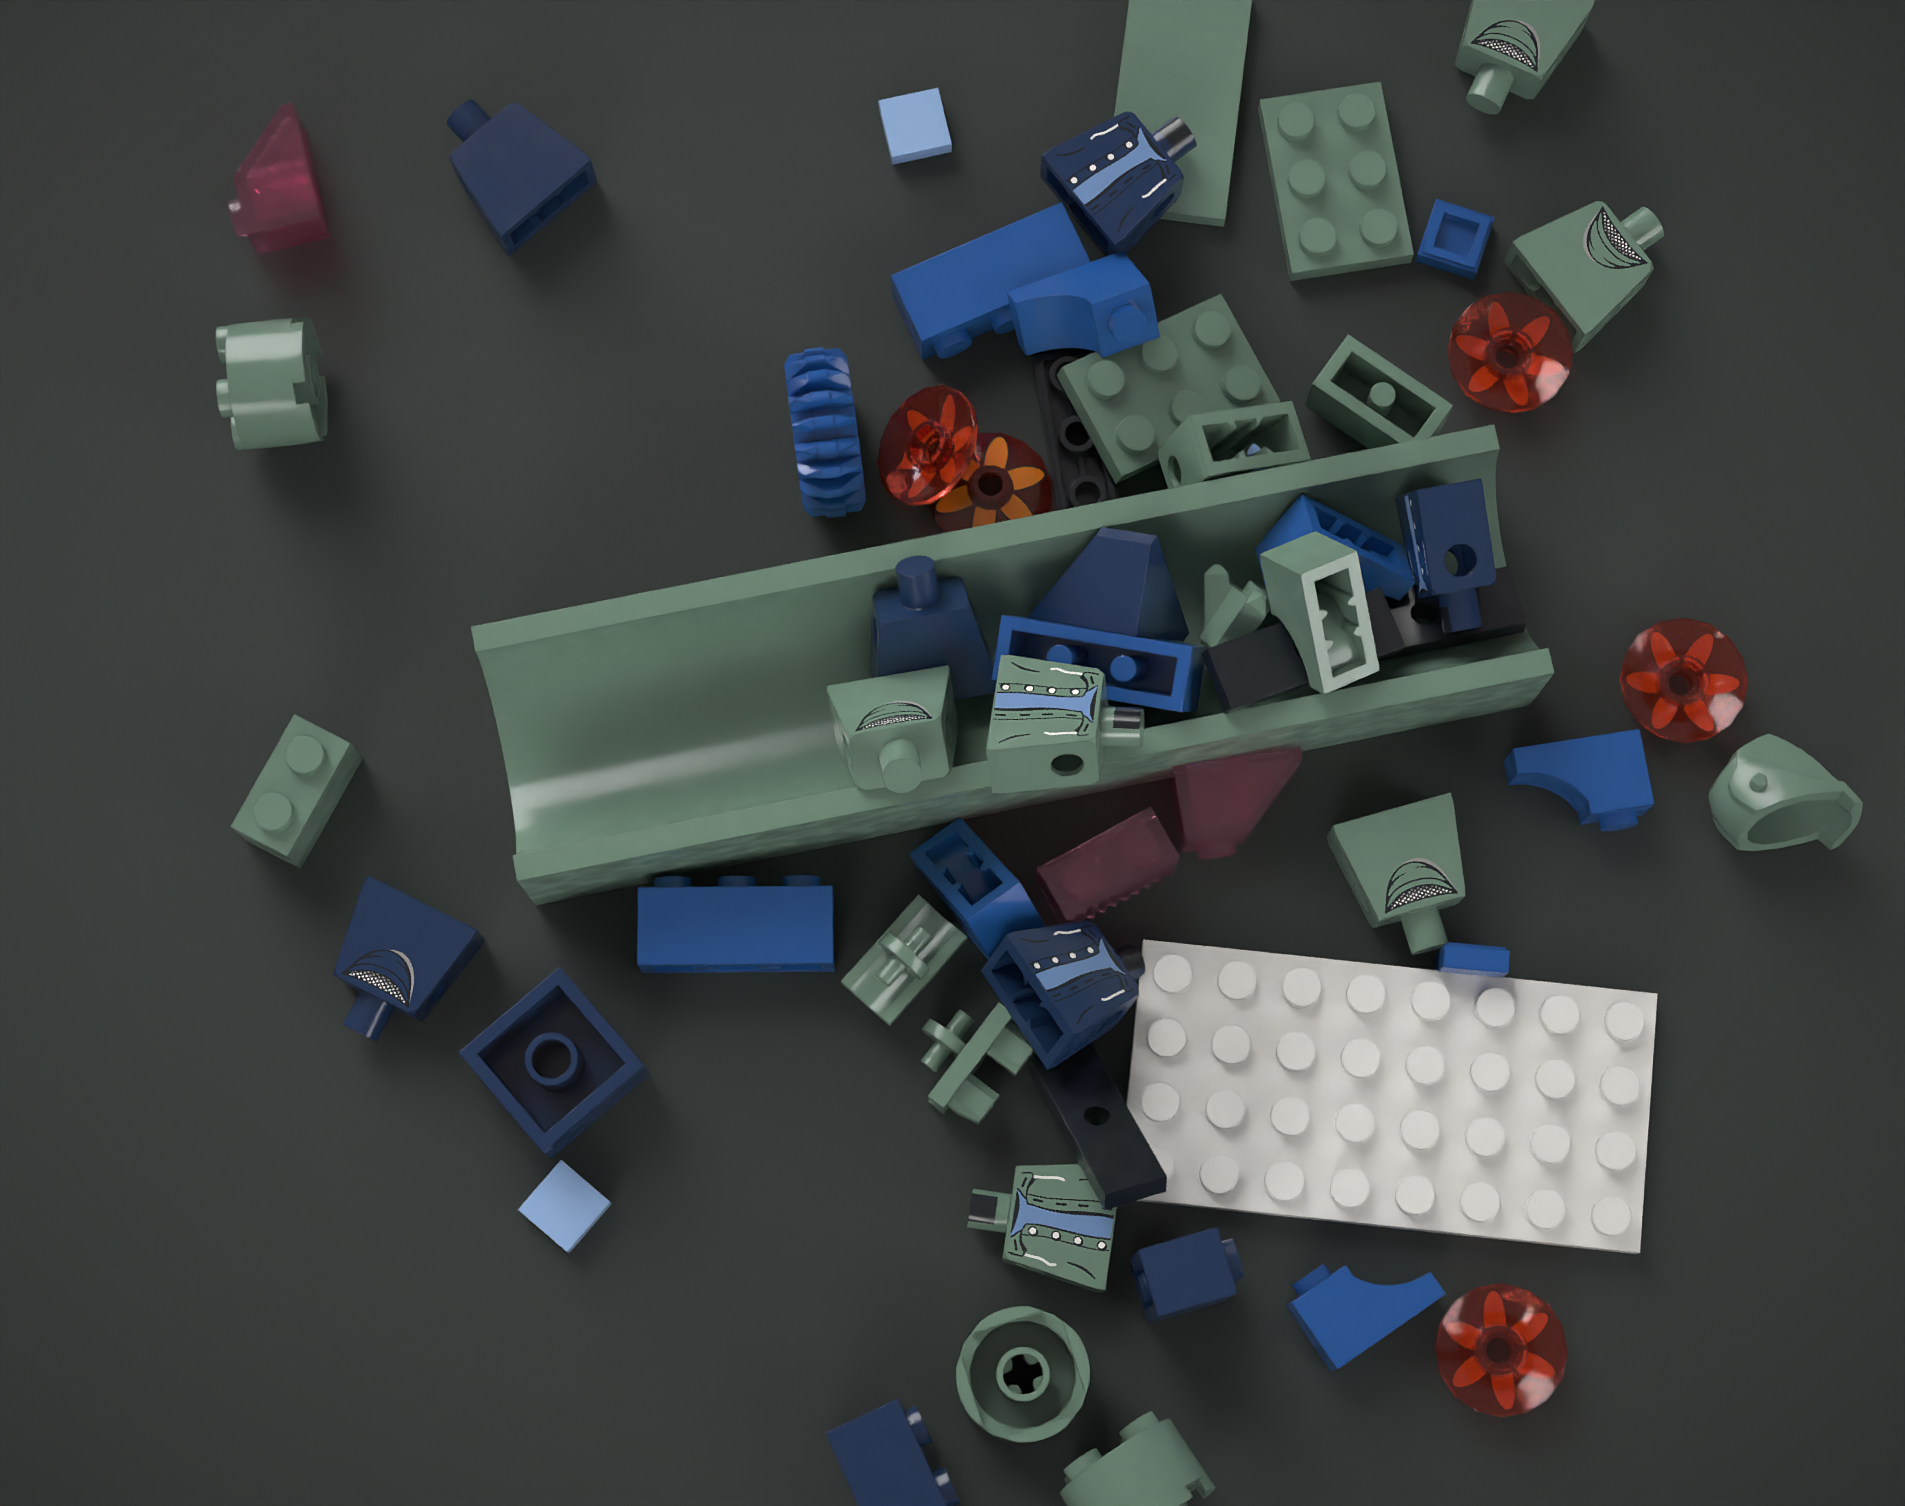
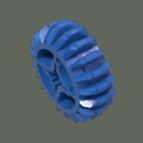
(825, 432)

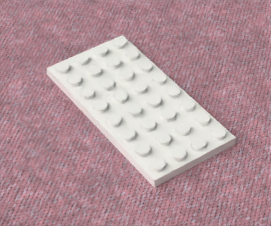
(1394, 1095)

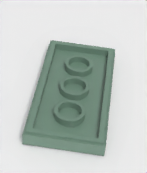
(1189, 65)

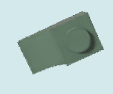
(1323, 604)

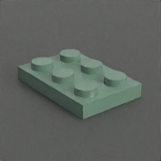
(1335, 181)
(1147, 391)

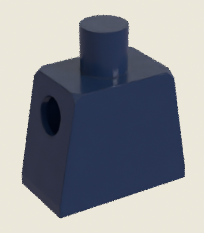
(516, 170)
(930, 626)

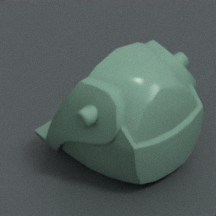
(1781, 798)

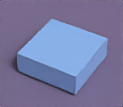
(915, 126)
(565, 1206)

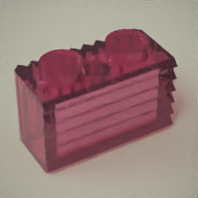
(1108, 868)

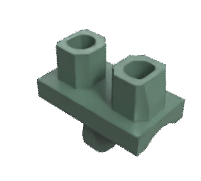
(904, 960)
(958, 1086)

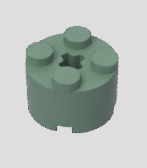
(272, 383)
(1041, 1341)
(1145, 1470)

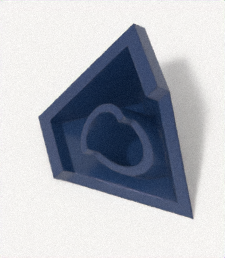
(1117, 588)

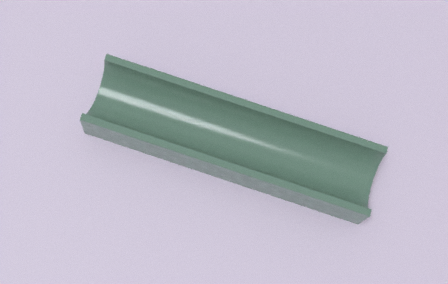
(701, 718)

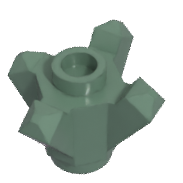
(1232, 610)

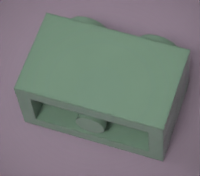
(1375, 399)
(297, 791)

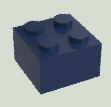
(554, 1063)

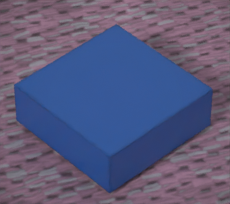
(1454, 239)
(1473, 959)

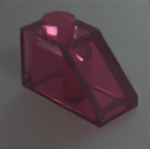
(279, 188)
(1227, 798)

